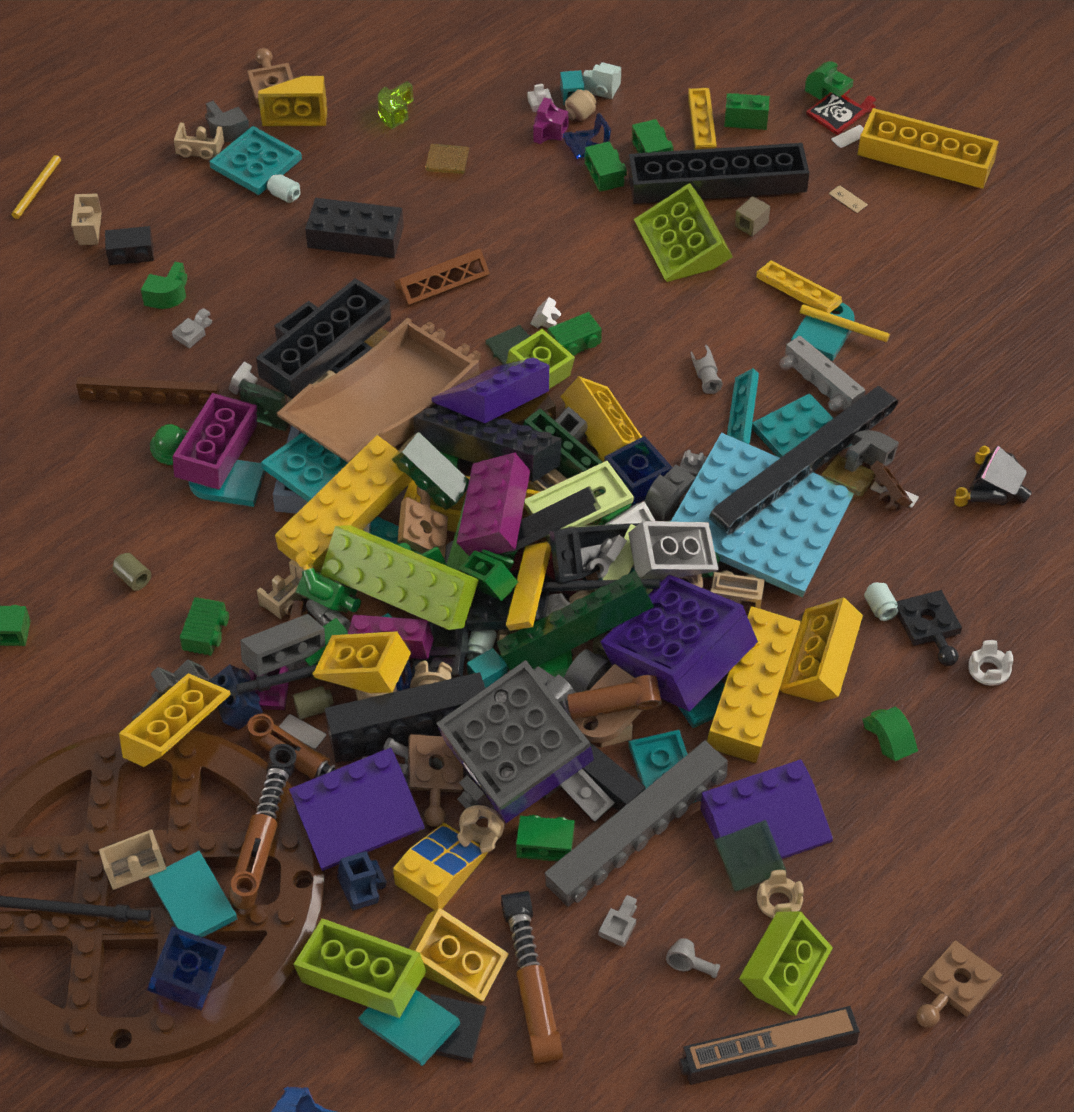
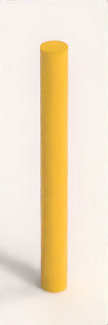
(37, 185)
(844, 323)

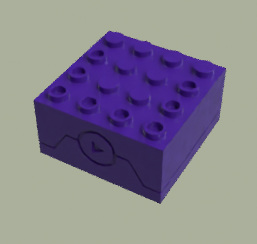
(683, 641)

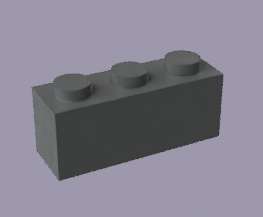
(282, 644)

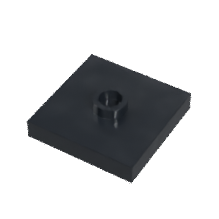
(464, 1039)

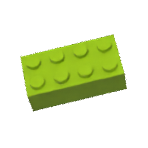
(360, 967)

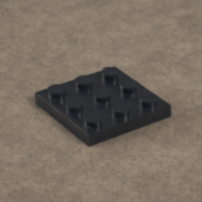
(492, 614)

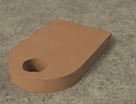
(609, 724)

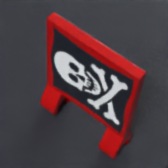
(839, 112)

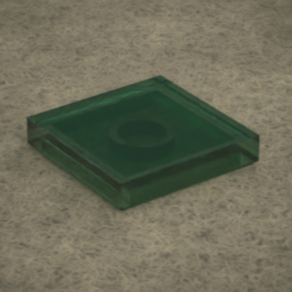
(267, 403)
(749, 855)

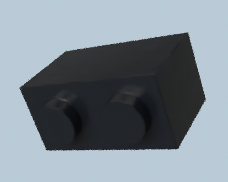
(129, 245)

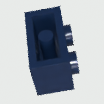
(236, 708)

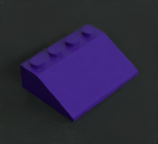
(497, 390)
(780, 797)
(356, 808)

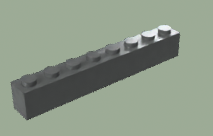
(636, 824)

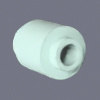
(284, 188)
(881, 601)
(480, 642)

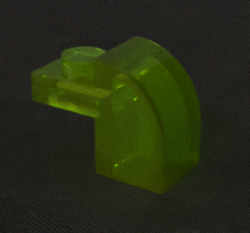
(394, 103)

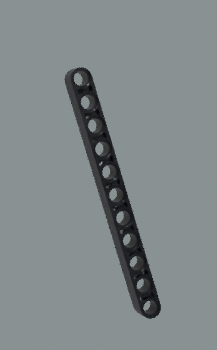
(802, 460)

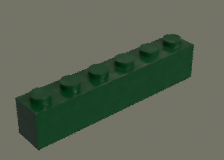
(576, 622)

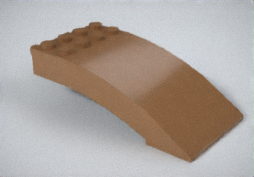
(381, 390)

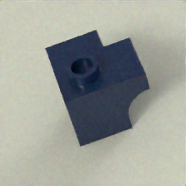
(360, 880)

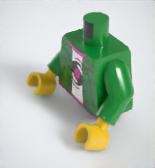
(324, 589)

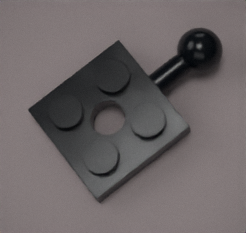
(923, 630)

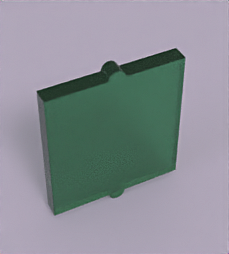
(506, 340)

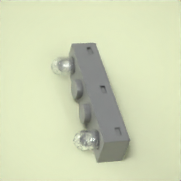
(822, 373)

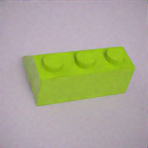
(786, 962)

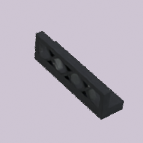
(556, 517)

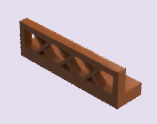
(439, 268)

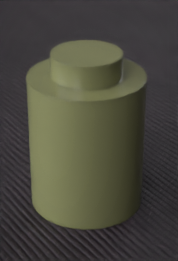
(131, 571)
(312, 702)

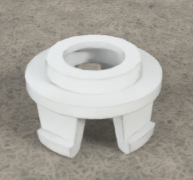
(990, 654)

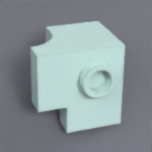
(602, 80)

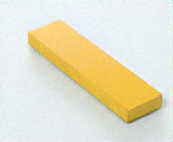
(701, 118)
(799, 287)
(529, 586)

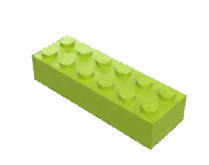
(399, 577)

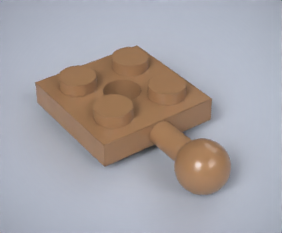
(261, 77)
(418, 515)
(425, 778)
(961, 996)

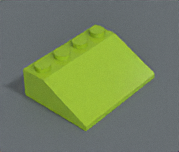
(682, 235)

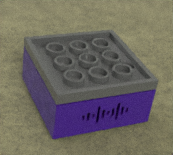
(516, 741)

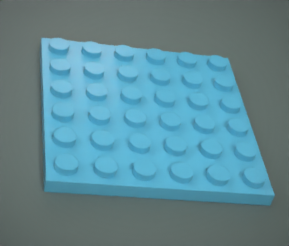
(783, 539)

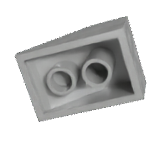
(672, 549)

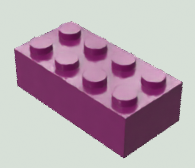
(215, 441)
(494, 505)

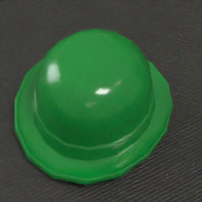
(166, 443)

